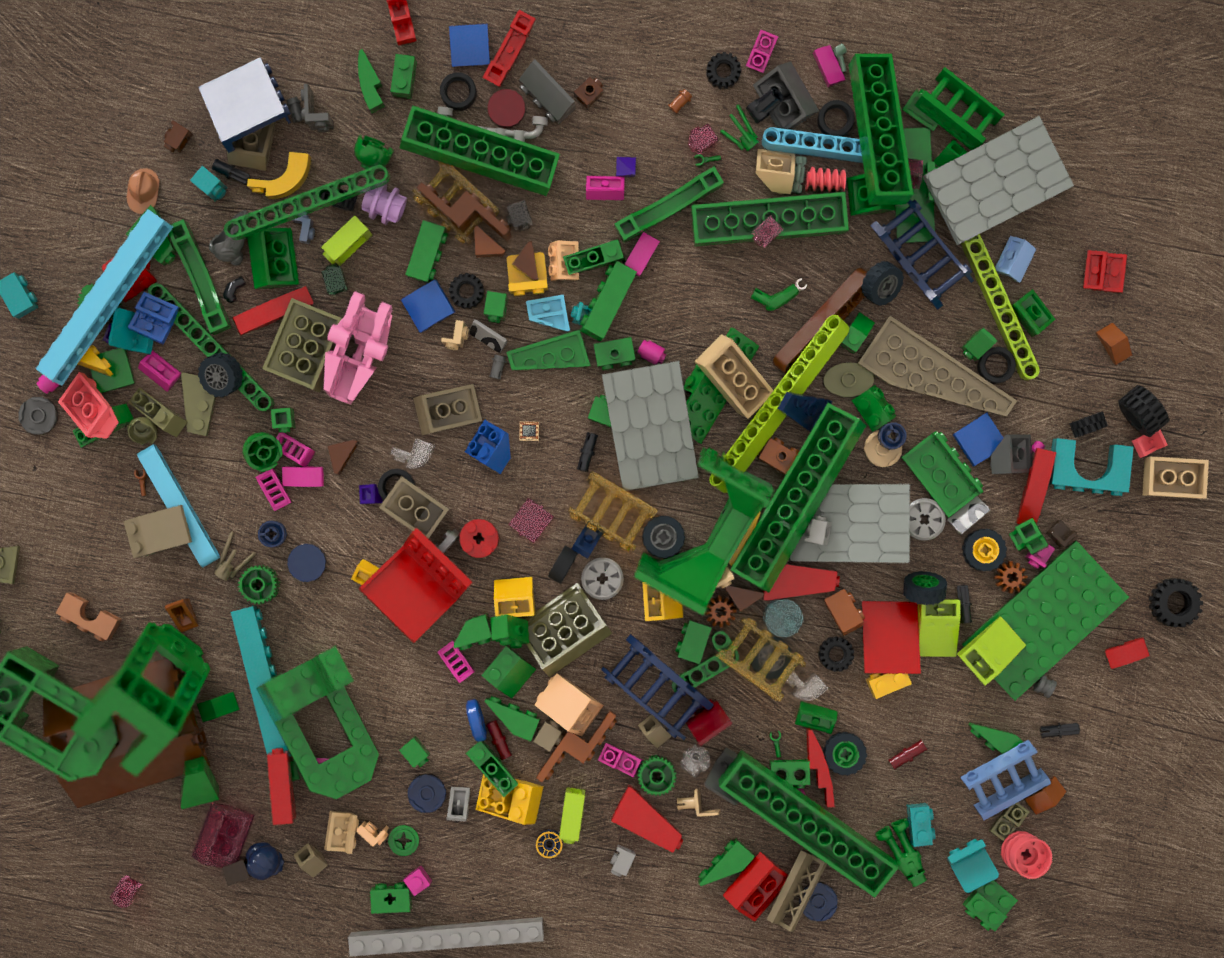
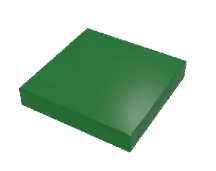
(120, 368)

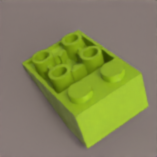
(939, 628)
(991, 650)

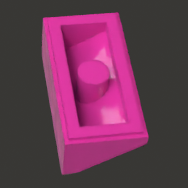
(828, 66)
(604, 188)
(159, 370)

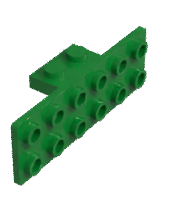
(918, 147)
(705, 399)

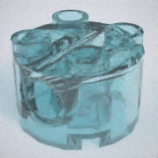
(783, 617)

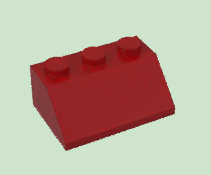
(756, 886)

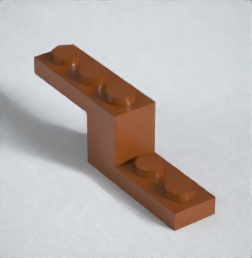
(577, 746)

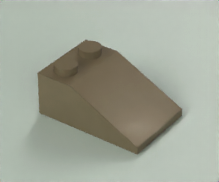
(254, 149)
(447, 409)
(414, 507)
(157, 531)

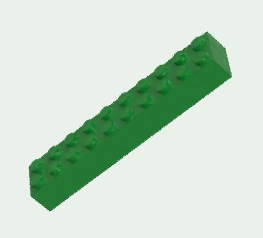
(798, 497)
(808, 823)

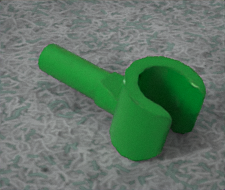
(706, 159)
(776, 744)

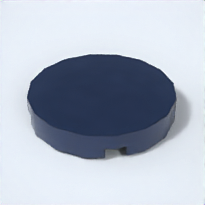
(306, 562)
(426, 793)
(821, 903)

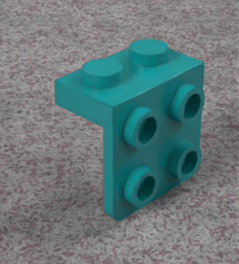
(124, 338)
(972, 865)

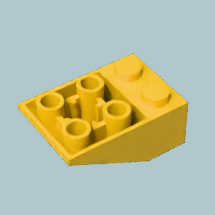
(517, 806)

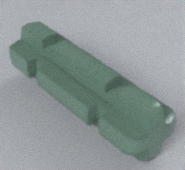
(799, 174)

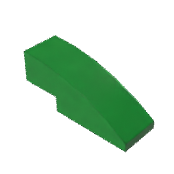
(369, 83)

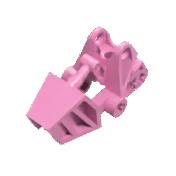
(345, 375)

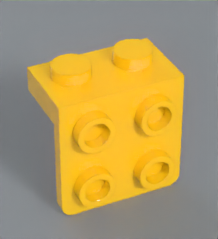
(520, 283)

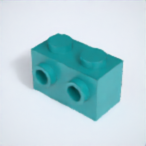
(920, 824)

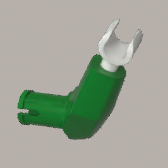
(779, 299)

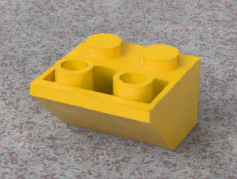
(514, 597)
(660, 606)

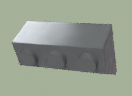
(546, 93)
(797, 102)

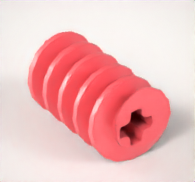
(825, 180)

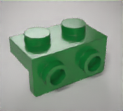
(874, 408)

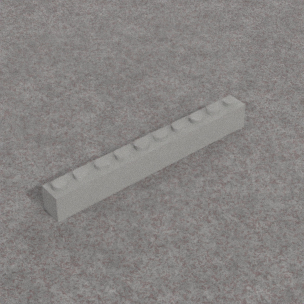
(446, 936)

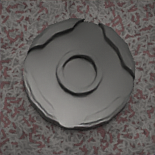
(38, 415)

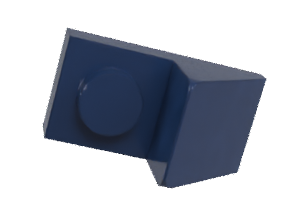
(586, 542)

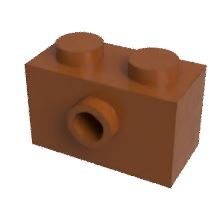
(777, 455)
(844, 612)

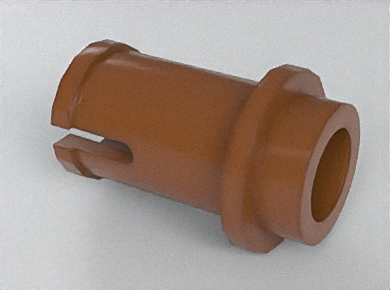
(680, 101)

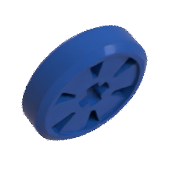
(476, 720)

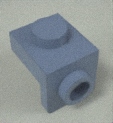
(307, 230)

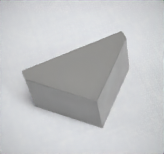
(458, 804)

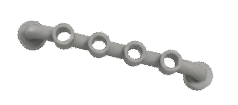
(519, 135)

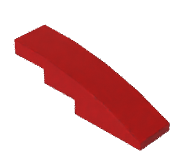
(401, 21)
(269, 311)
(1036, 486)
(818, 762)

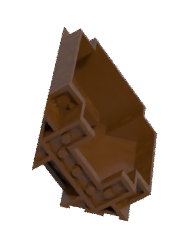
(112, 777)

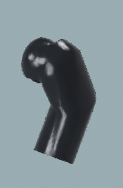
(230, 289)

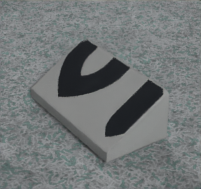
(487, 336)
(968, 515)

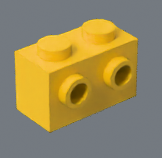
(883, 683)

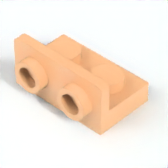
(557, 267)
(369, 833)

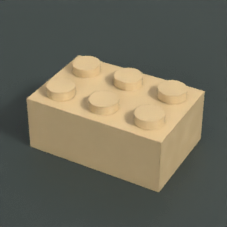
(1175, 477)

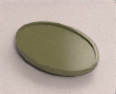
(848, 380)

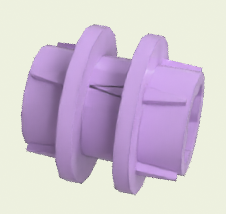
(385, 204)

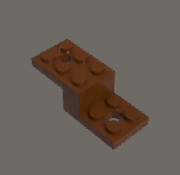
(465, 211)

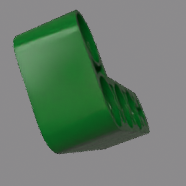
(703, 666)

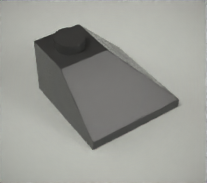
(1012, 455)

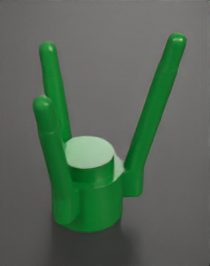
(748, 139)

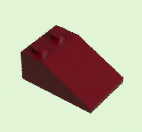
(708, 723)

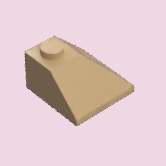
(776, 170)

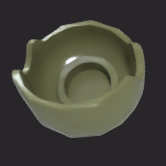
(142, 430)

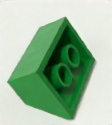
(273, 258)

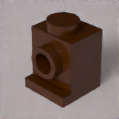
(586, 98)
(176, 137)

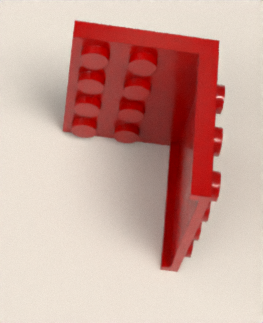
(415, 586)

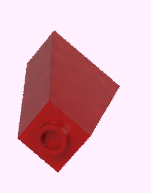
(802, 581)
(281, 787)
(646, 821)

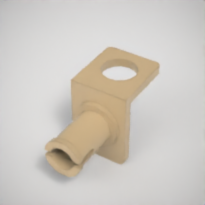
(695, 803)

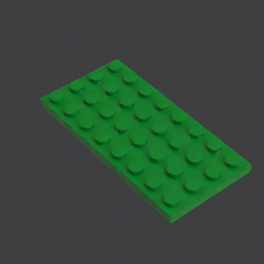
(1054, 615)

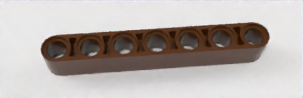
(840, 303)

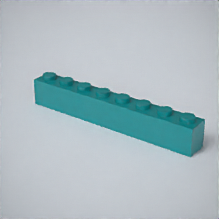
(258, 668)

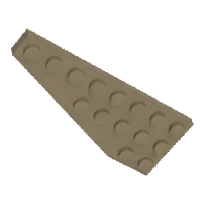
(917, 365)

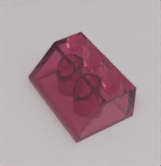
(222, 835)

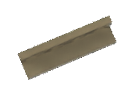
(790, 889)

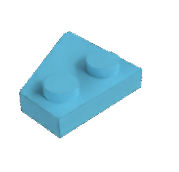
(549, 312)

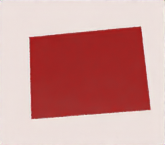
(891, 637)

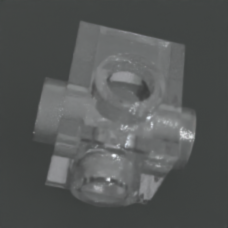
(695, 760)

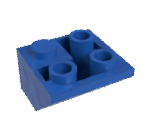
(490, 446)

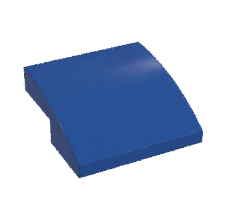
(469, 45)
(428, 306)
(153, 318)
(978, 439)

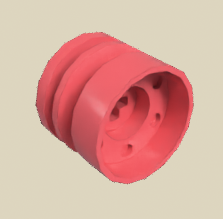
(1026, 854)

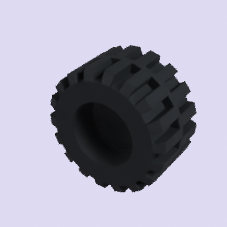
(1143, 411)
(1191, 602)

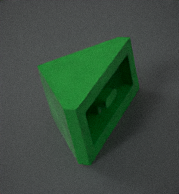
(218, 706)

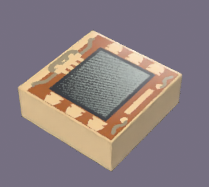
(529, 431)

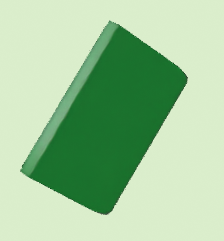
(816, 717)

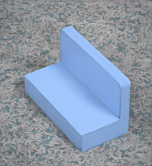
(1015, 258)

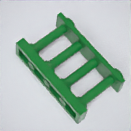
(949, 120)

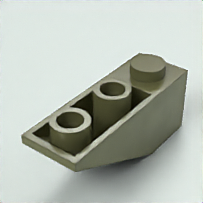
(157, 412)

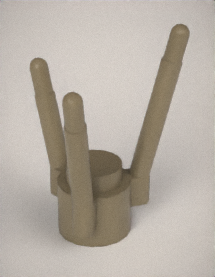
(224, 569)

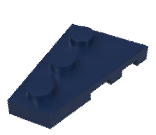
(803, 409)

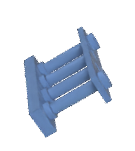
(1013, 793)

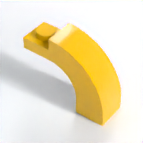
(289, 182)

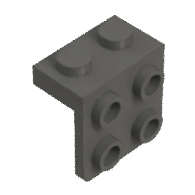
(316, 121)
(719, 767)

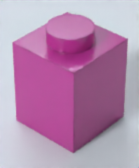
(417, 880)

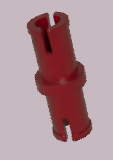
(498, 740)
(907, 754)

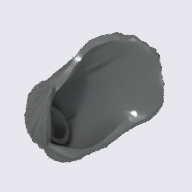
(226, 248)

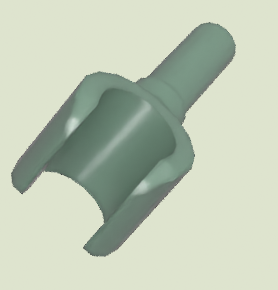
(839, 51)

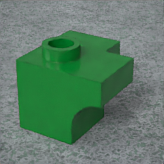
(1029, 536)

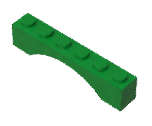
(669, 205)
(205, 290)

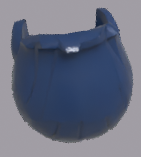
(263, 861)

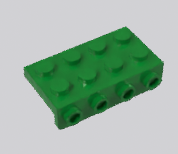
(942, 473)

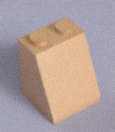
(568, 705)

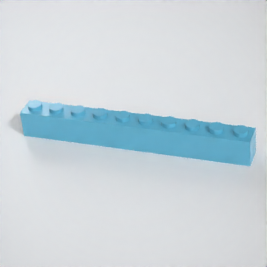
(104, 297)

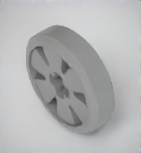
(936, 519)
(610, 586)

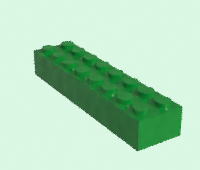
(880, 129)
(479, 150)
(795, 214)

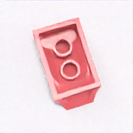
(88, 407)

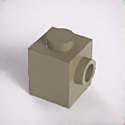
(654, 731)
(549, 735)
(310, 860)

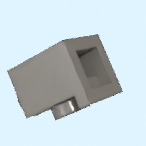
(819, 530)
(622, 861)

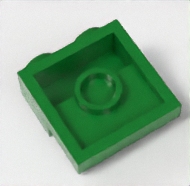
(990, 905)

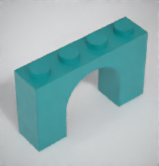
(1115, 479)

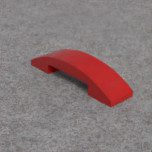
(510, 48)

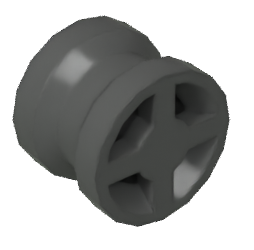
(1045, 686)

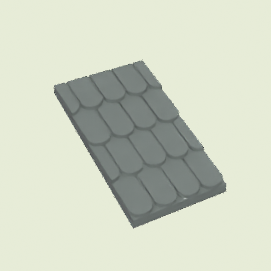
(998, 180)
(650, 425)
(866, 525)

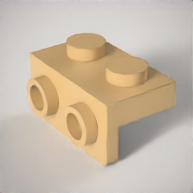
(460, 333)
(341, 831)

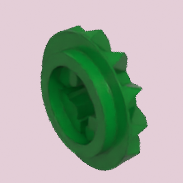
(397, 847)

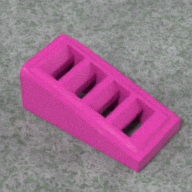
(303, 455)
(261, 477)
(460, 678)

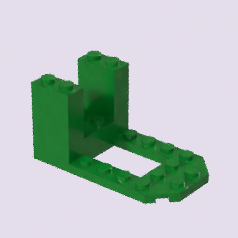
(28, 672)
(298, 688)
(141, 701)

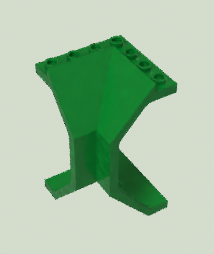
(695, 573)

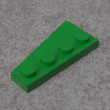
(553, 353)

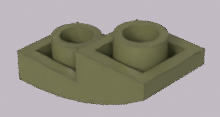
(1008, 821)

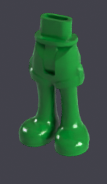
(909, 861)

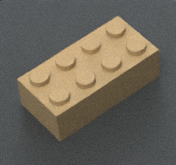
(734, 376)

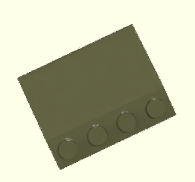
(302, 345)
(565, 630)

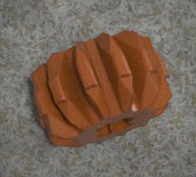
(1010, 569)
(721, 618)

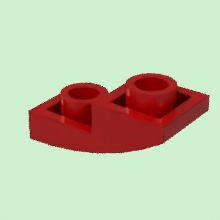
(1127, 653)

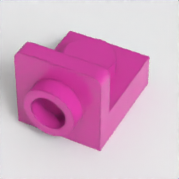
(1040, 558)

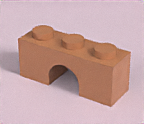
(73, 610)

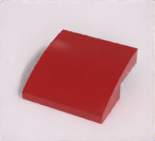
(1105, 271)

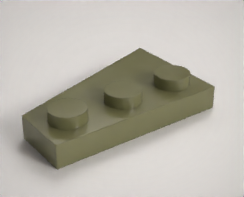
(197, 404)

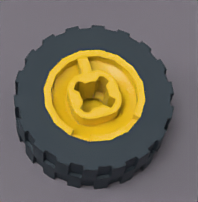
(984, 550)

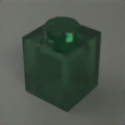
(334, 279)

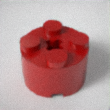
(471, 546)

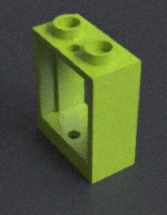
(346, 241)
(572, 815)

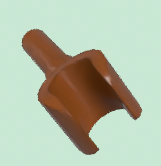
(141, 481)

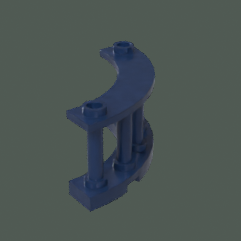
(907, 262)
(665, 675)

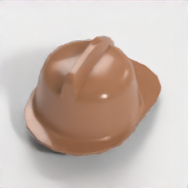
(142, 190)

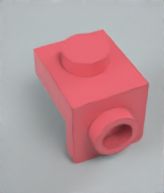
(1146, 445)

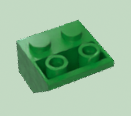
(474, 630)

